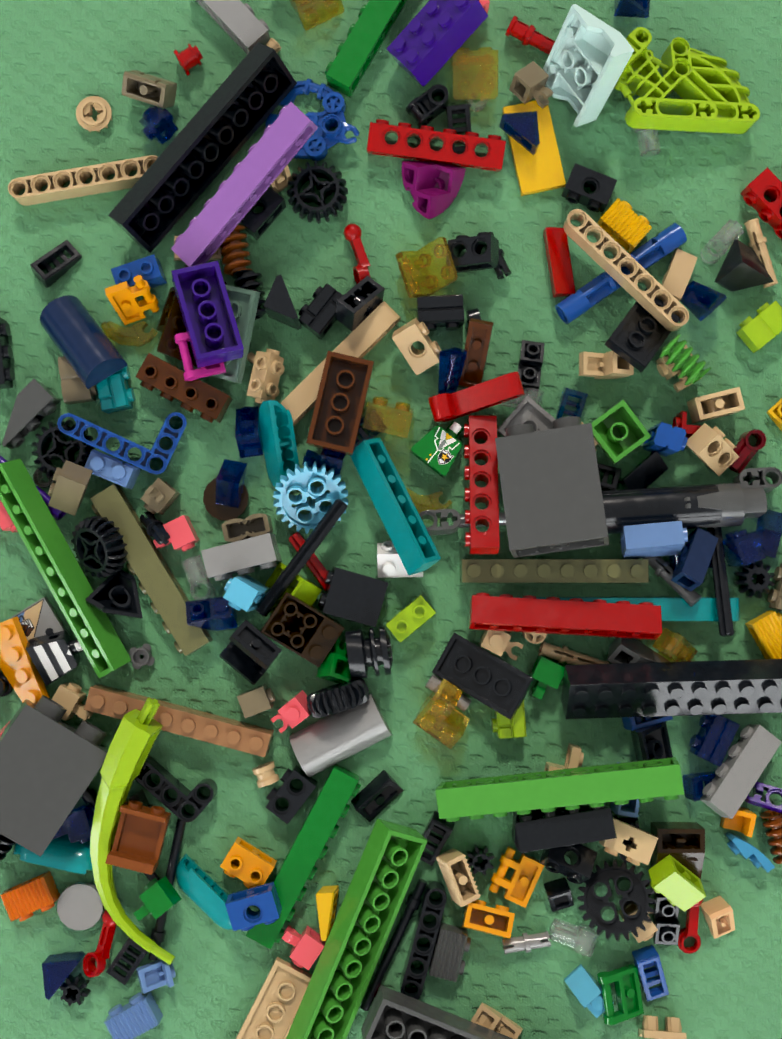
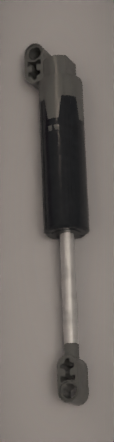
(693, 505)

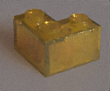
(439, 716)

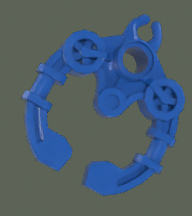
(332, 116)

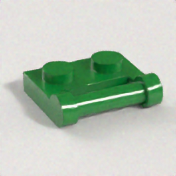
(627, 994)

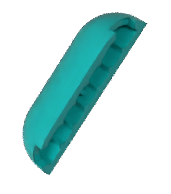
(277, 439)
(60, 855)
(203, 891)

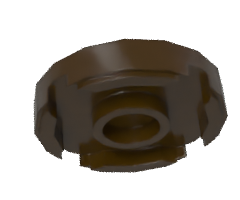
(224, 512)

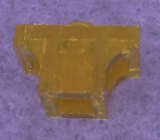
(674, 647)

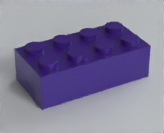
(435, 36)
(207, 314)

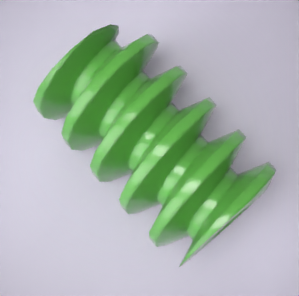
(683, 360)

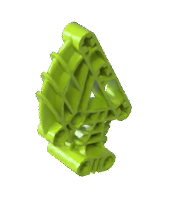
(708, 89)

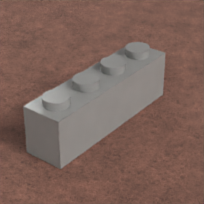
(238, 22)
(740, 770)

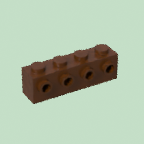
(193, 394)

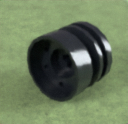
(368, 652)

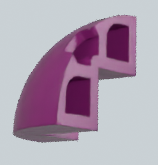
(432, 185)

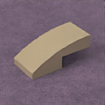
(679, 273)
(494, 1020)

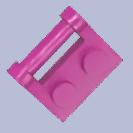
(191, 374)

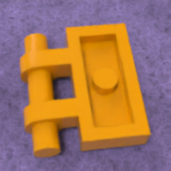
(125, 300)
(523, 880)

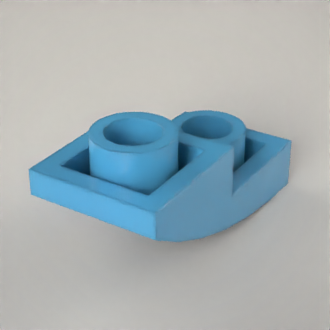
(745, 849)

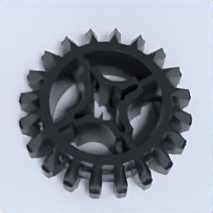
(308, 195)
(54, 434)
(99, 546)
(337, 698)

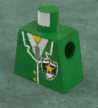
(439, 448)

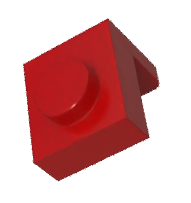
(681, 420)

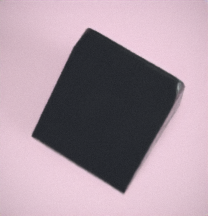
(559, 894)

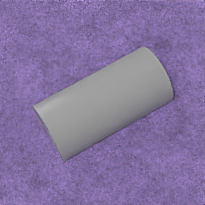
(339, 737)

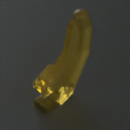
(129, 335)
(428, 502)

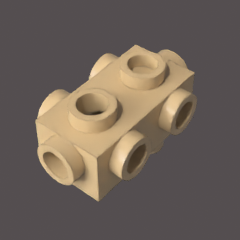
(265, 375)

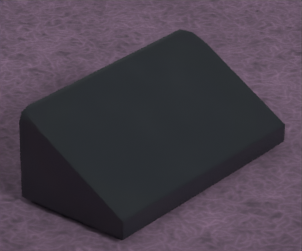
(645, 472)
(376, 796)

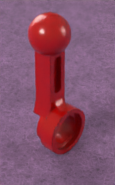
(353, 234)
(691, 930)
(103, 948)

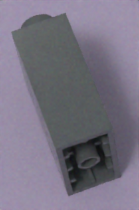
(551, 488)
(44, 771)

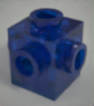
(158, 124)

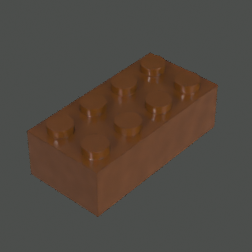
(340, 403)

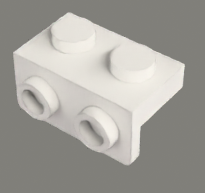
(389, 563)

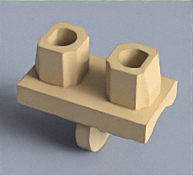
(650, 1028)

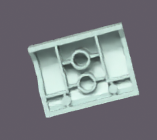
(586, 63)

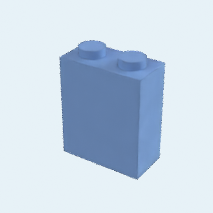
(653, 539)

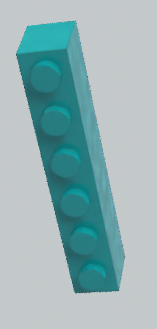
(394, 506)

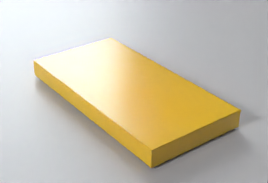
(544, 168)

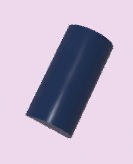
(81, 340)

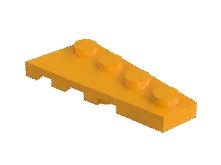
(17, 664)

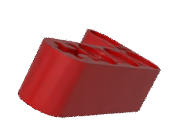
(476, 398)

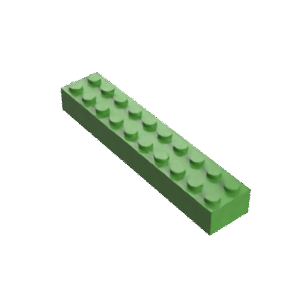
(560, 788)
(359, 933)

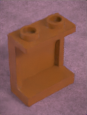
(139, 837)

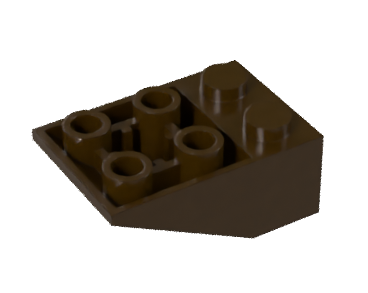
(302, 629)
(682, 841)

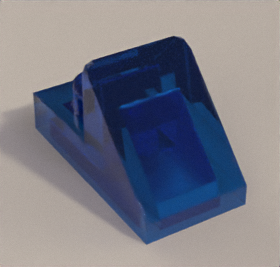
(770, 530)

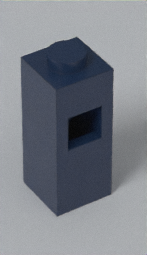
(694, 559)

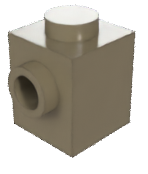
(256, 700)

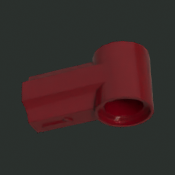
(746, 451)

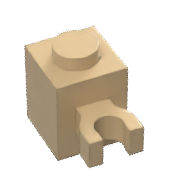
(498, 643)
(71, 697)

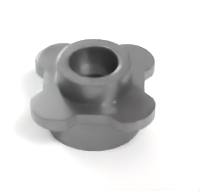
(135, 656)

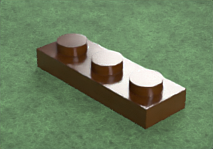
(477, 349)

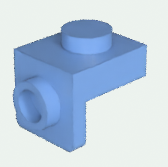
(155, 975)

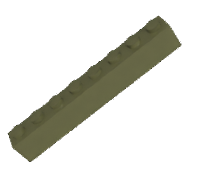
(151, 569)
(554, 571)

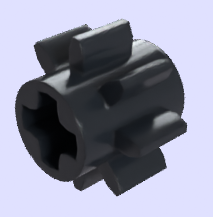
(482, 867)
(75, 989)

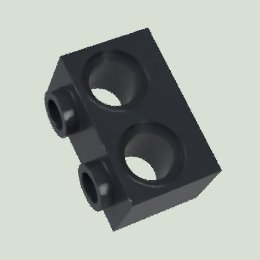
(473, 259)
(295, 796)

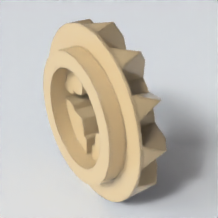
(85, 110)

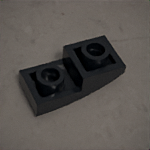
(530, 363)
(665, 921)

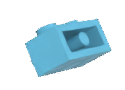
(244, 592)

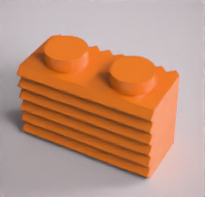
(30, 896)

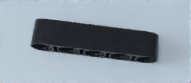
(423, 929)

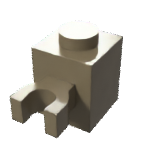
(530, 84)
(159, 496)

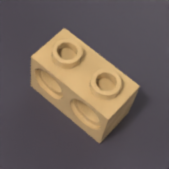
(712, 449)

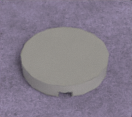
(80, 906)

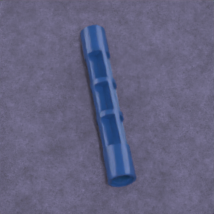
(604, 284)

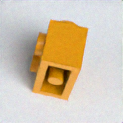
(248, 864)
(489, 920)

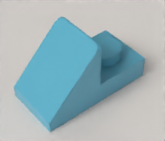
(586, 990)

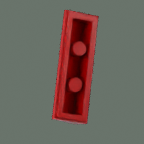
(559, 262)

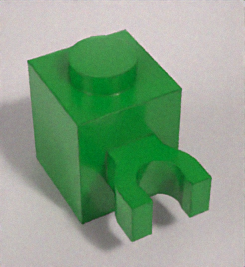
(335, 665)
(546, 673)
(157, 898)

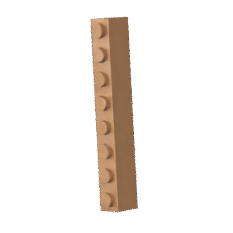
(183, 720)

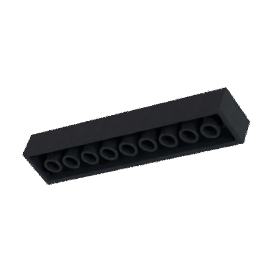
(204, 147)
(672, 688)

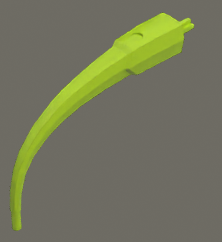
(121, 766)

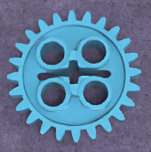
(301, 480)

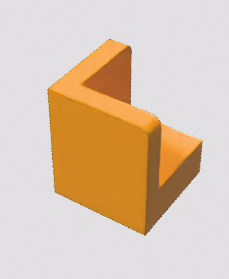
(742, 822)

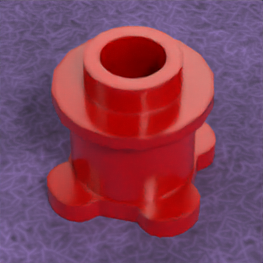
(189, 58)

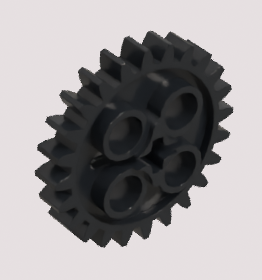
(636, 894)

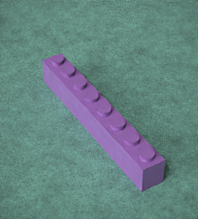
(244, 186)

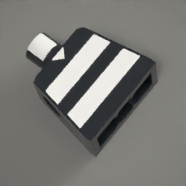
(54, 655)

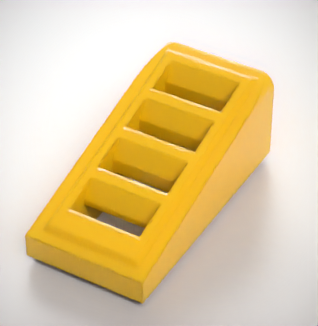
(326, 906)

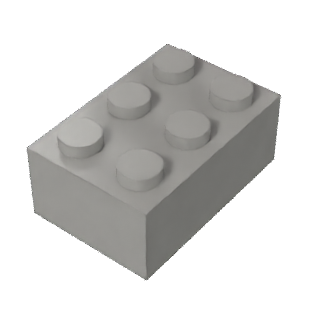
(241, 557)

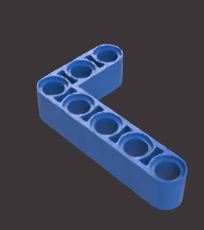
(126, 445)

